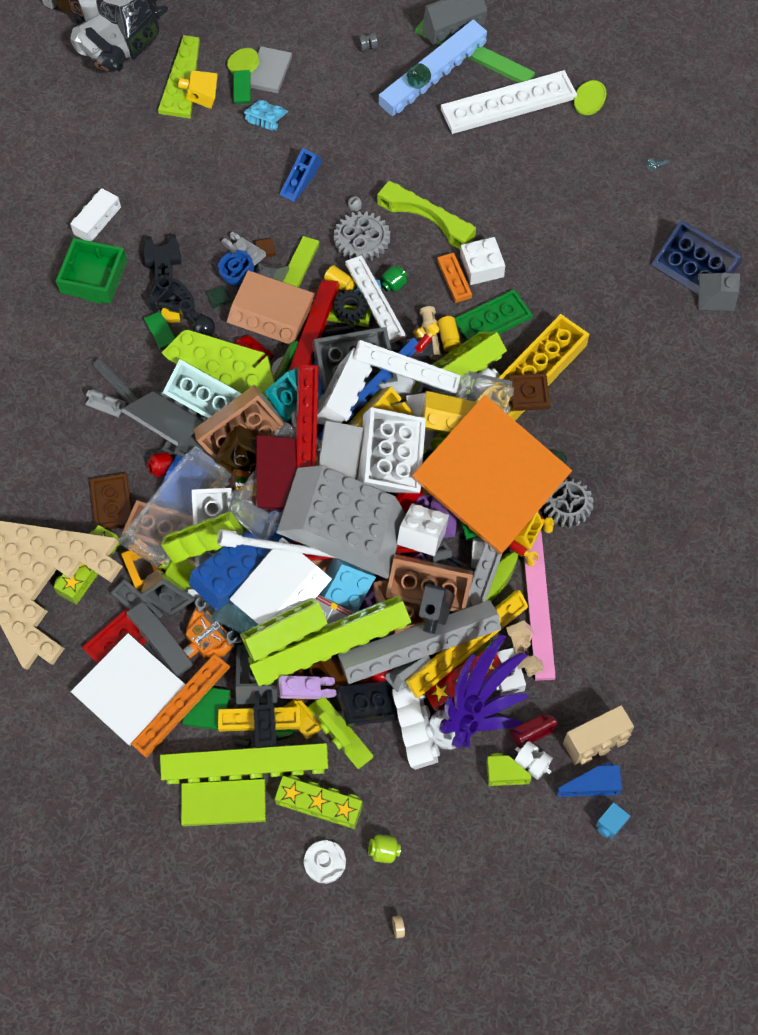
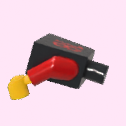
(424, 346)

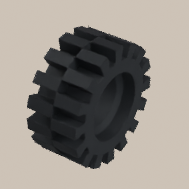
(350, 298)

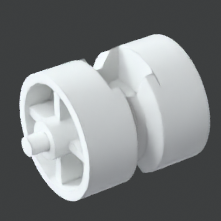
(533, 760)

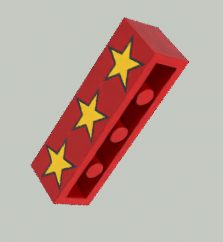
(446, 686)

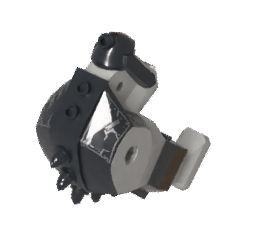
(111, 28)

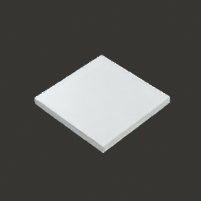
(128, 688)

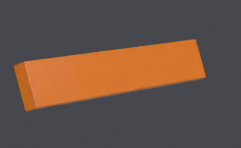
(180, 705)

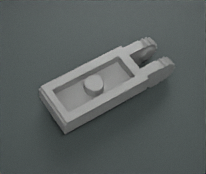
(241, 244)

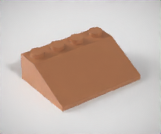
(271, 308)
(249, 410)

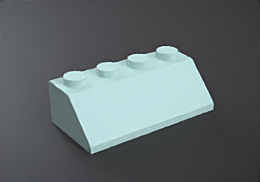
(198, 390)

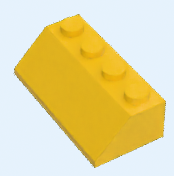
(444, 412)

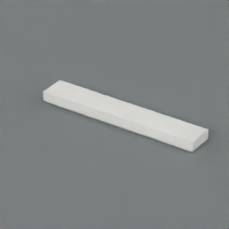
(375, 298)
(406, 367)

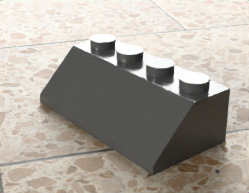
(447, 17)

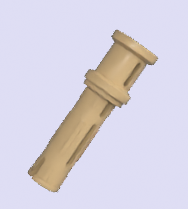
(428, 318)

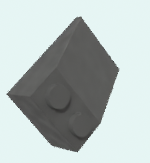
(246, 682)

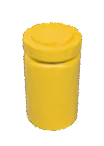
(346, 282)
(449, 333)

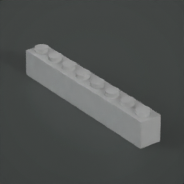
(416, 644)

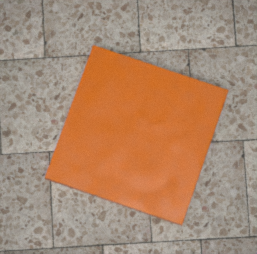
(492, 474)

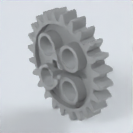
(352, 234)

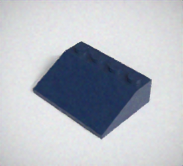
(694, 253)

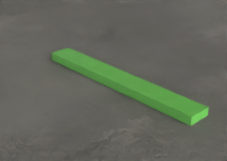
(494, 62)

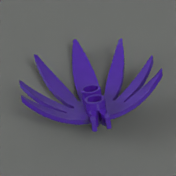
(469, 711)

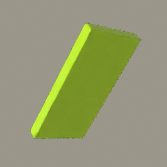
(223, 802)

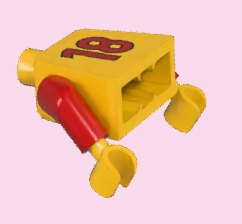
(528, 536)

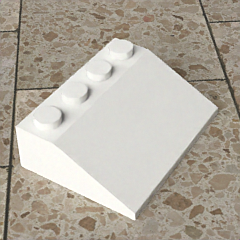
(391, 450)
(279, 584)

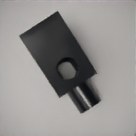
(435, 607)

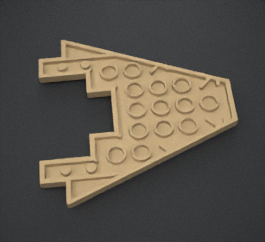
(26, 564)

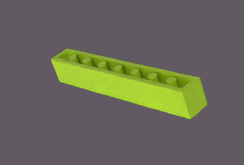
(332, 639)
(244, 762)

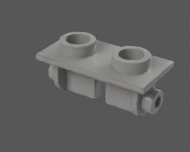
(105, 403)

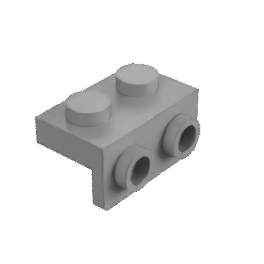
(398, 676)

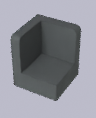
(442, 553)

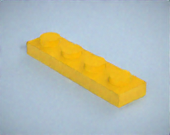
(244, 719)

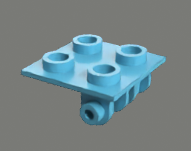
(265, 114)

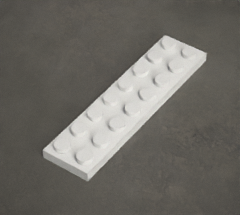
(508, 102)

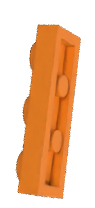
(454, 277)

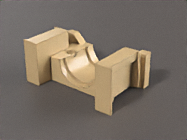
(521, 636)

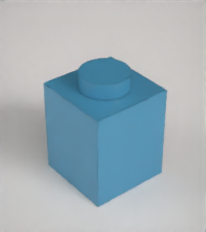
(612, 821)

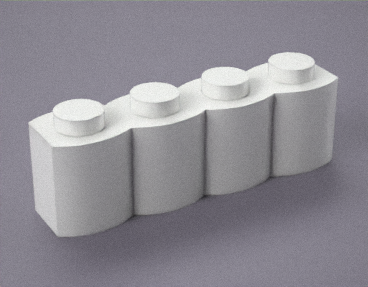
(416, 729)

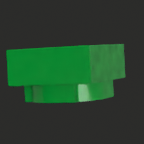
(91, 271)

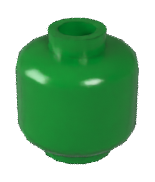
(394, 278)

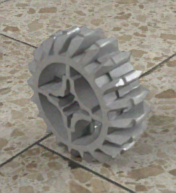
(581, 498)

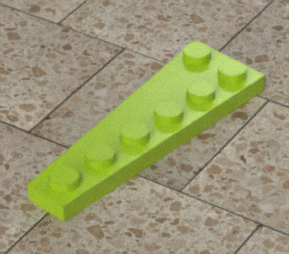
(174, 98)

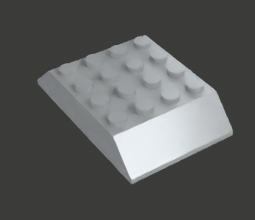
(343, 518)

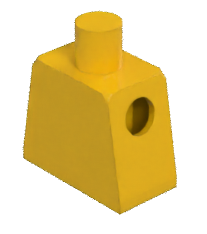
(200, 87)

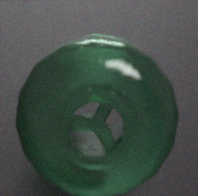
(418, 76)

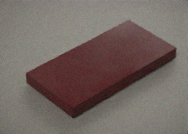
(274, 471)

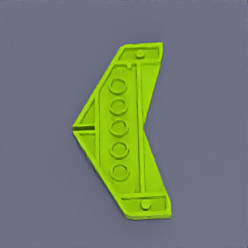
(222, 361)

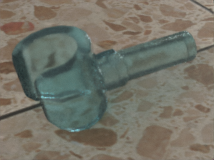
(653, 165)

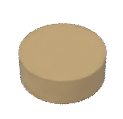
(398, 926)

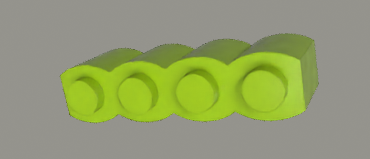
(198, 537)

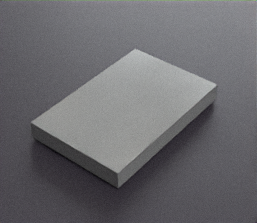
(270, 70)
(341, 448)

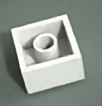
(482, 260)
(422, 529)

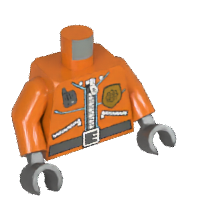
(207, 635)

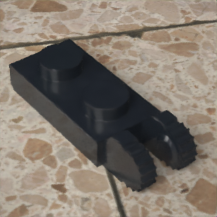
(264, 721)

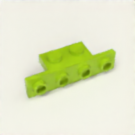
(342, 736)

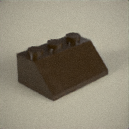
(238, 450)

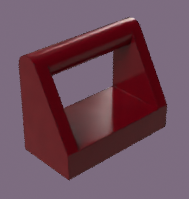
(533, 729)

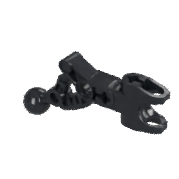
(165, 287)

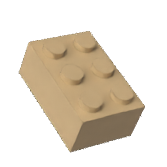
(598, 736)

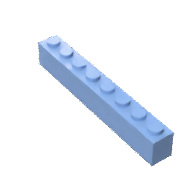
(439, 62)

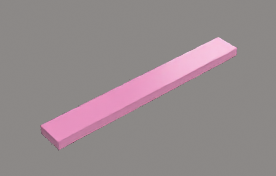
(539, 612)

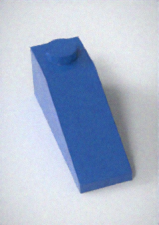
(301, 174)
(597, 782)

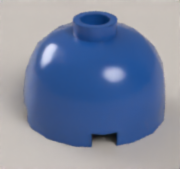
(235, 266)

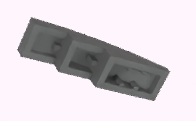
(159, 639)

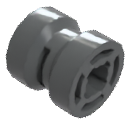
(368, 41)

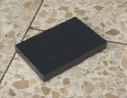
(367, 703)

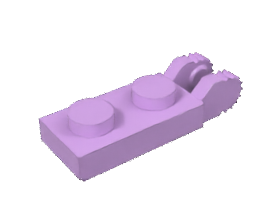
(305, 687)

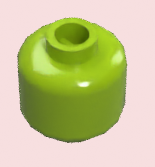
(384, 848)

